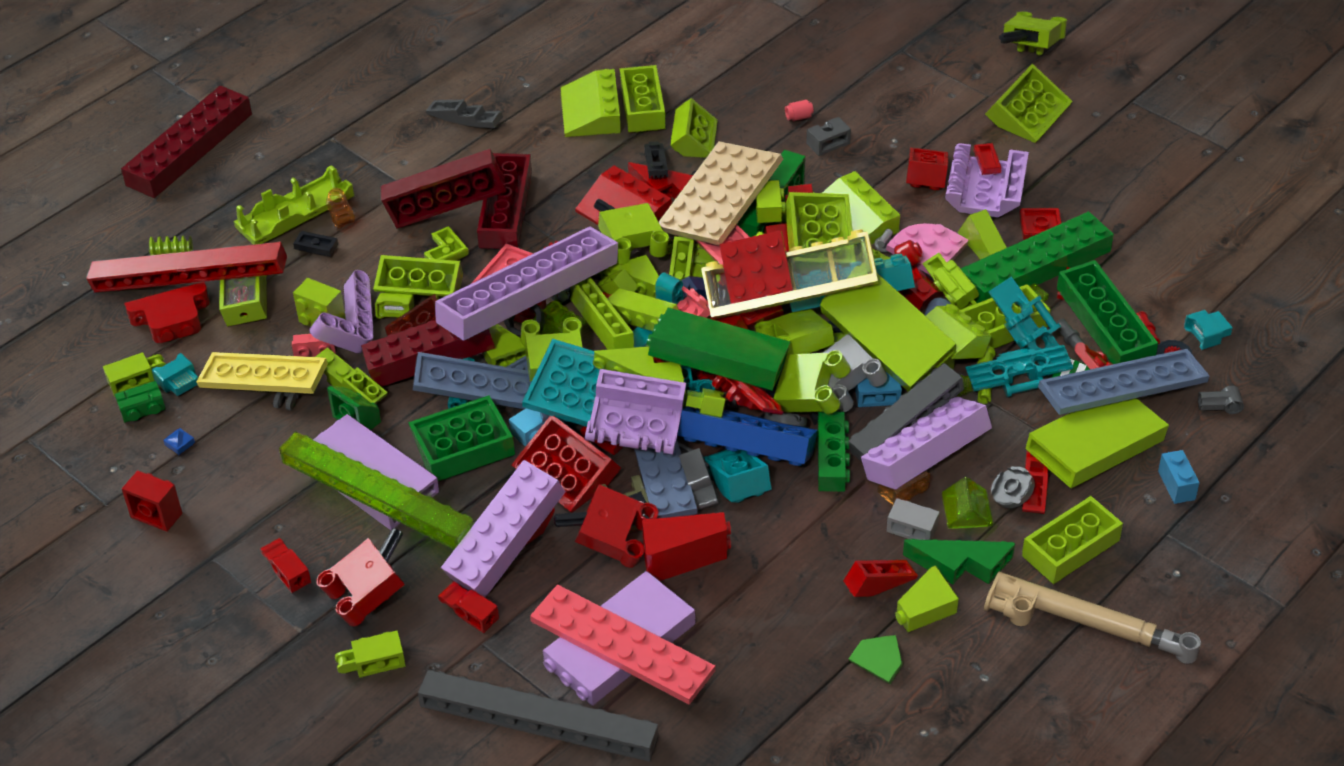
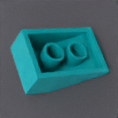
(738, 474)

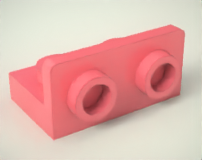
(694, 303)
(308, 346)

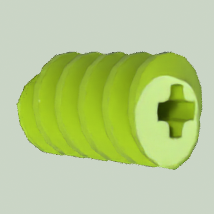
(167, 247)

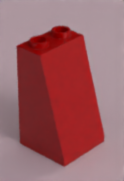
(684, 543)

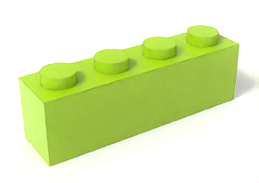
(638, 308)

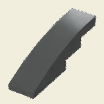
(463, 114)

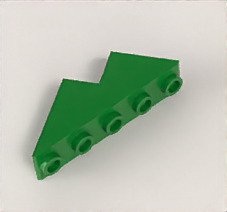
(955, 557)

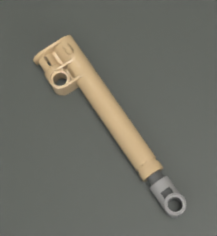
(1020, 598)

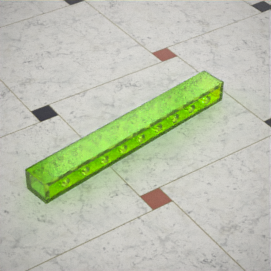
(375, 490)

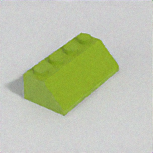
(418, 276)

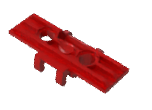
(747, 395)

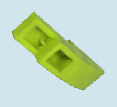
(343, 375)

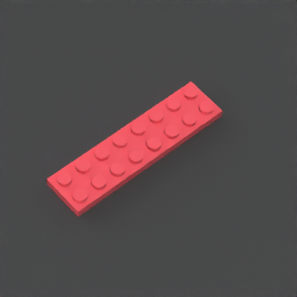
(623, 644)

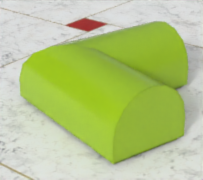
(449, 246)

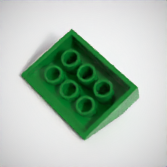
(462, 438)

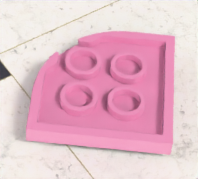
(932, 240)

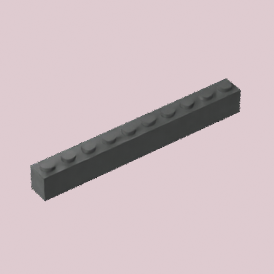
(539, 715)

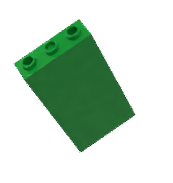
(718, 348)

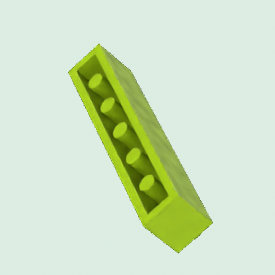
(601, 315)

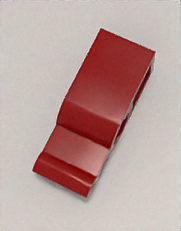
(286, 565)
(470, 606)

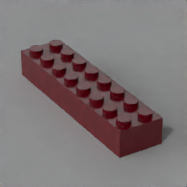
(186, 141)

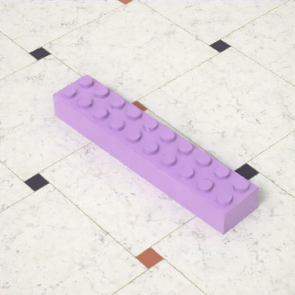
(525, 283)

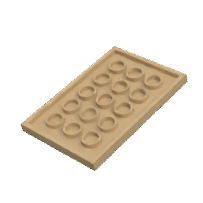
(720, 192)

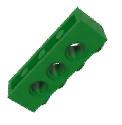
(831, 452)

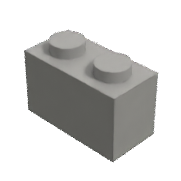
(912, 520)

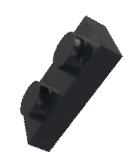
(315, 243)

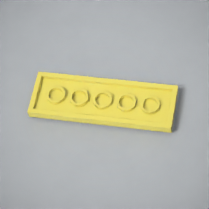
(262, 372)

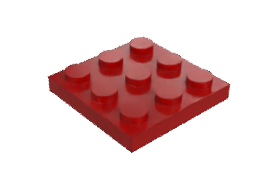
(756, 267)

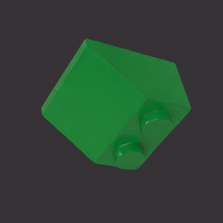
(345, 401)

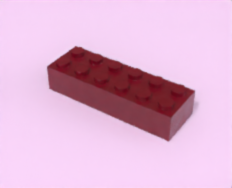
(443, 188)
(504, 213)
(396, 355)

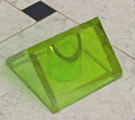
(966, 505)

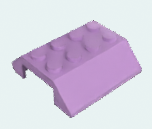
(975, 192)
(636, 411)

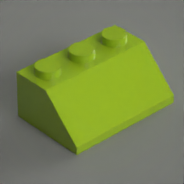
(693, 130)
(969, 337)

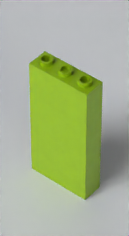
(890, 331)
(1095, 439)

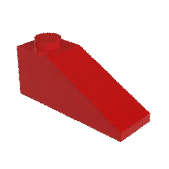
(876, 576)

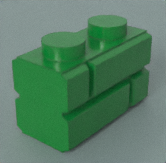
(140, 401)

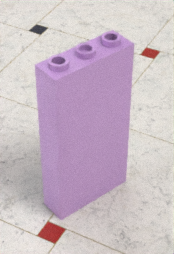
(375, 453)
(642, 603)

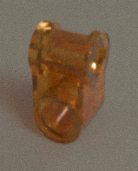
(339, 211)

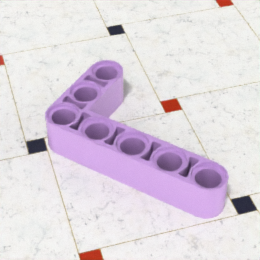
(358, 325)

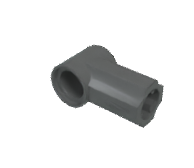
(1226, 399)

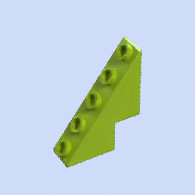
(641, 272)
(637, 362)

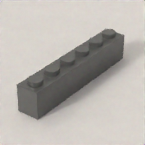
(919, 402)

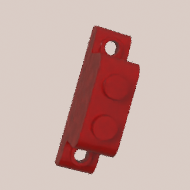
(170, 313)

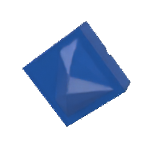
(179, 441)

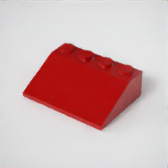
(621, 191)
(569, 460)

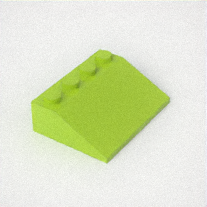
(591, 105)
(1029, 105)
(867, 207)
(817, 218)

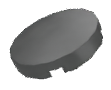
(786, 418)
(1012, 487)

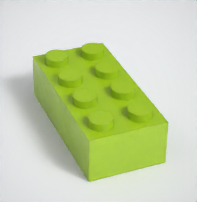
(642, 98)
(993, 320)
(1072, 539)

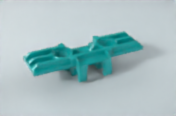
(1022, 325)
(1018, 363)

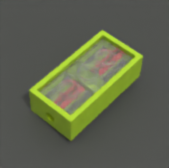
(243, 299)

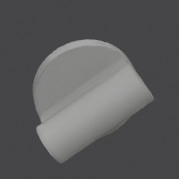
(881, 242)

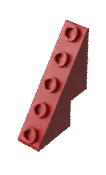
(669, 186)

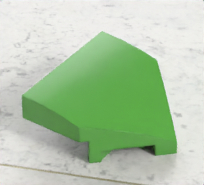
(879, 657)

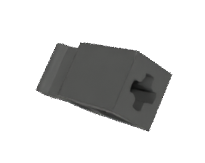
(699, 479)

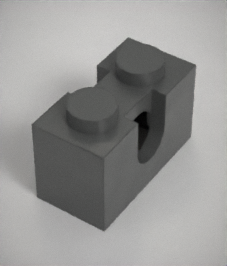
(832, 130)

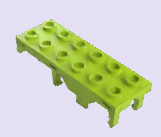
(281, 213)

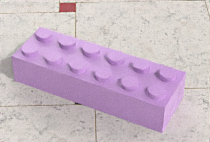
(926, 442)
(503, 529)

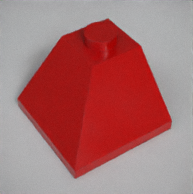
(922, 292)

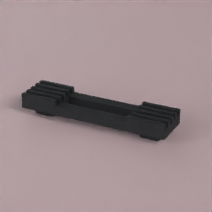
(656, 168)

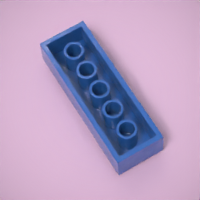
(749, 434)

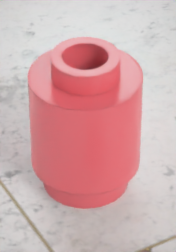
(799, 110)

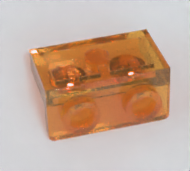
(908, 490)

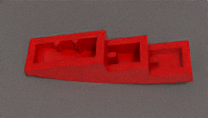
(1039, 472)

